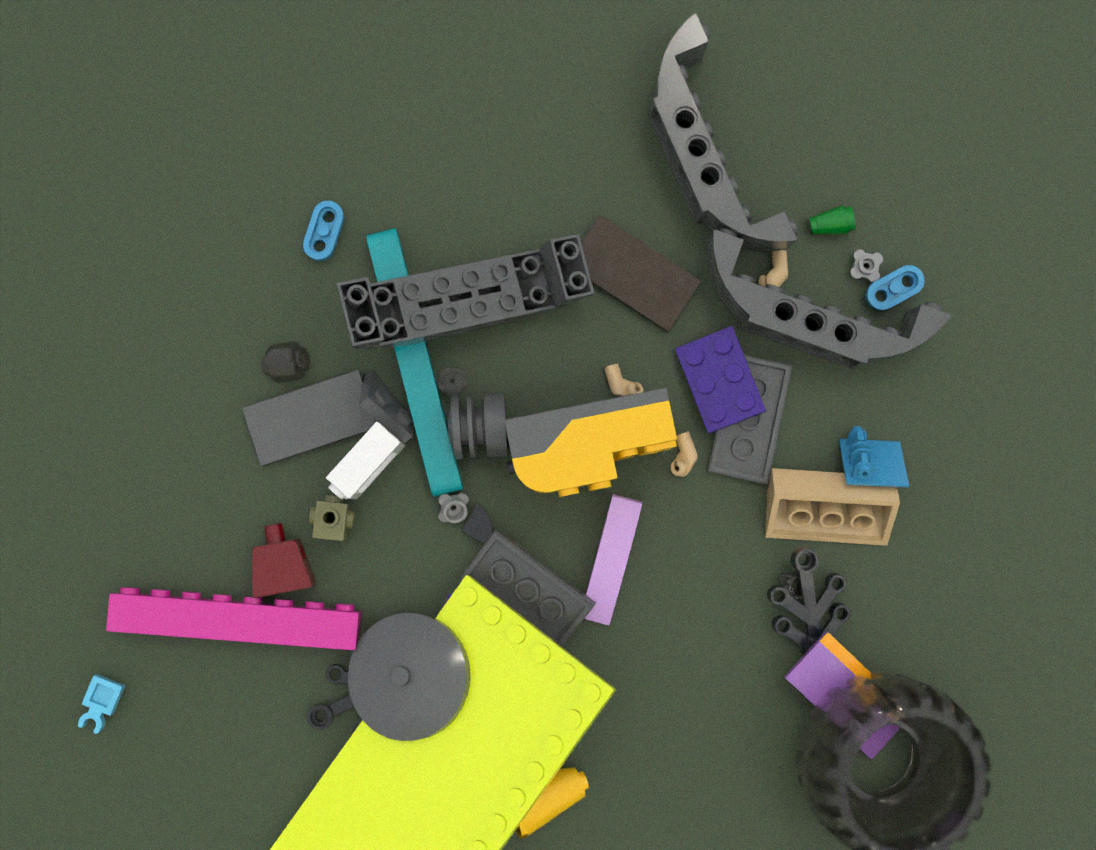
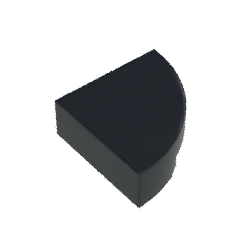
(479, 525)

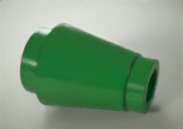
(834, 221)

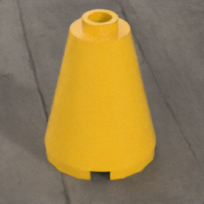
(561, 793)

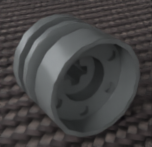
(478, 426)

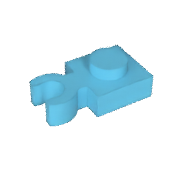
(101, 699)

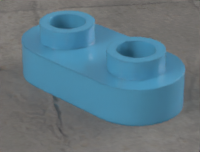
(322, 231)
(893, 289)

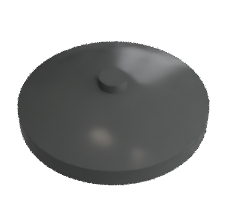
(408, 676)

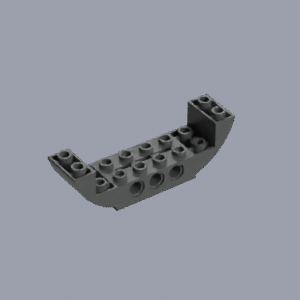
(674, 106)
(465, 296)
(757, 304)

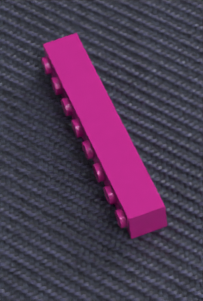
(234, 620)

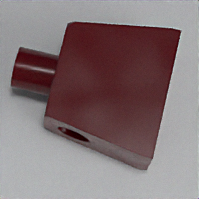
(280, 564)

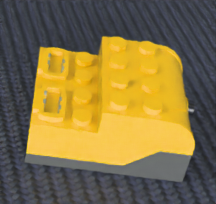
(578, 442)

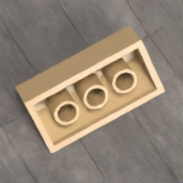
(828, 510)

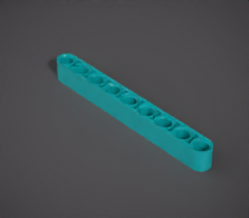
(418, 379)

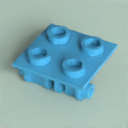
(872, 461)

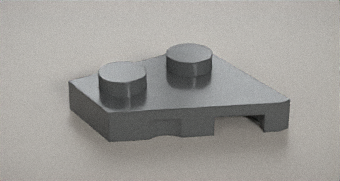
(385, 407)

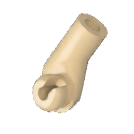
(779, 272)
(618, 385)

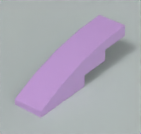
(612, 557)

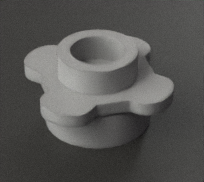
(860, 272)
(453, 515)

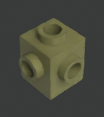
(323, 527)

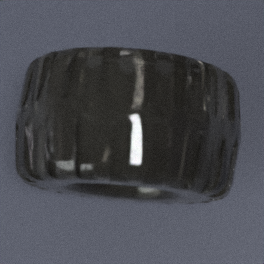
(934, 796)

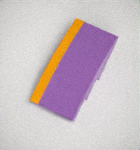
(828, 666)

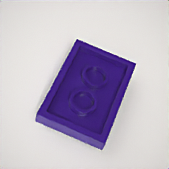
(720, 380)

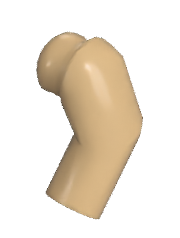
(686, 457)

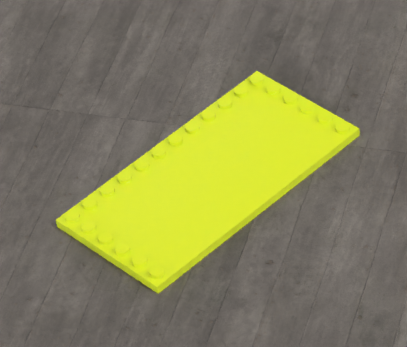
(478, 774)

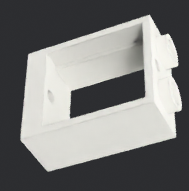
(364, 462)

